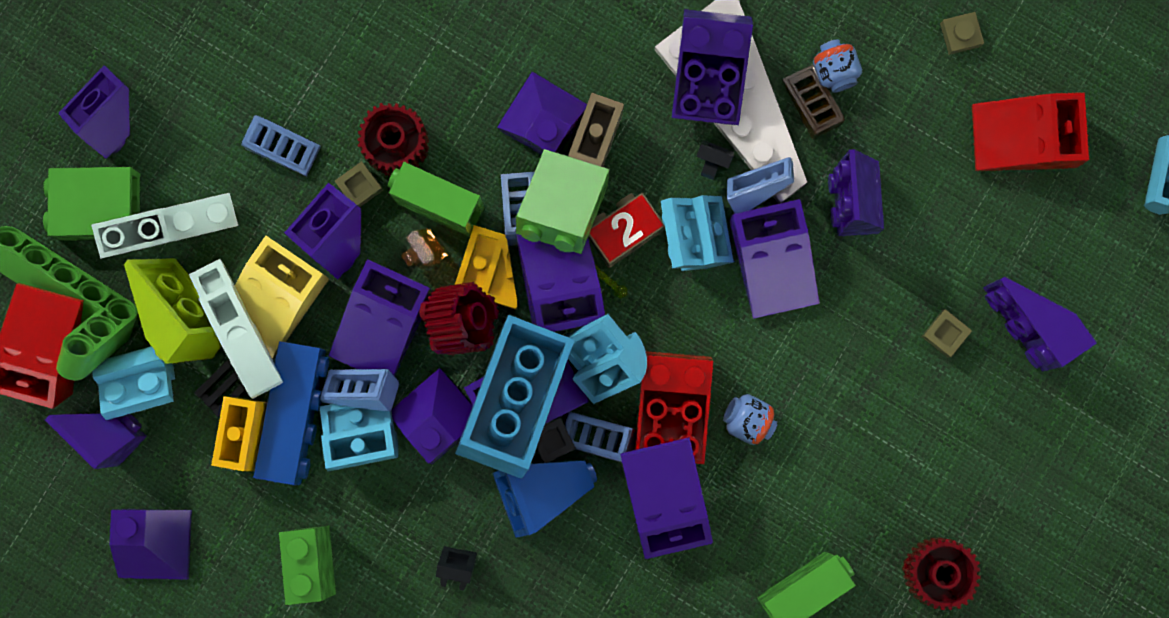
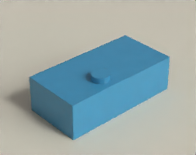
(515, 397)

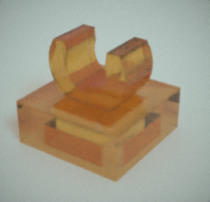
(424, 249)

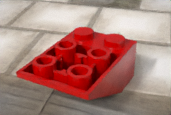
(1031, 133)
(32, 343)
(675, 401)

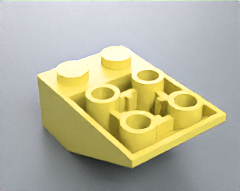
(277, 291)

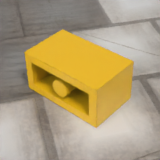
(239, 433)

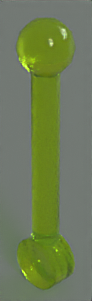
(620, 290)

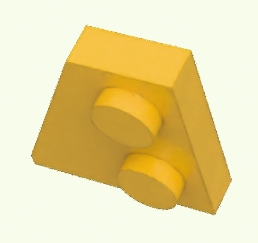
(489, 266)

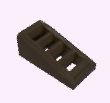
(814, 128)

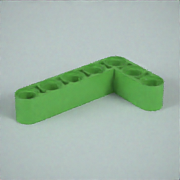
(105, 315)

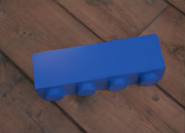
(290, 414)

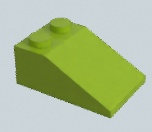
(171, 311)

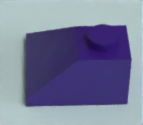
(100, 113)
(542, 116)
(329, 231)
(433, 416)
(99, 440)
(151, 543)

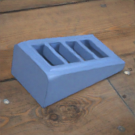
(254, 133)
(507, 181)
(758, 185)
(380, 392)
(627, 443)

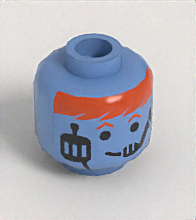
(837, 66)
(750, 419)

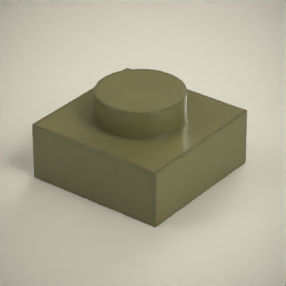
(962, 33)
(359, 184)
(946, 333)

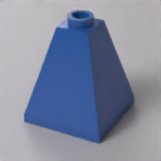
(543, 493)

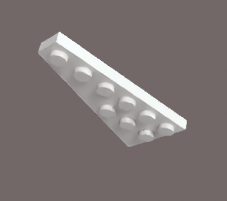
(761, 129)

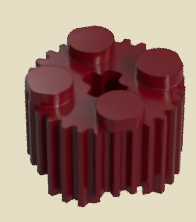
(382, 124)
(459, 319)
(960, 580)

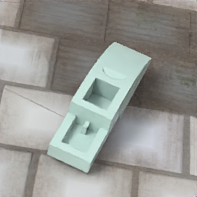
(164, 225)
(235, 329)

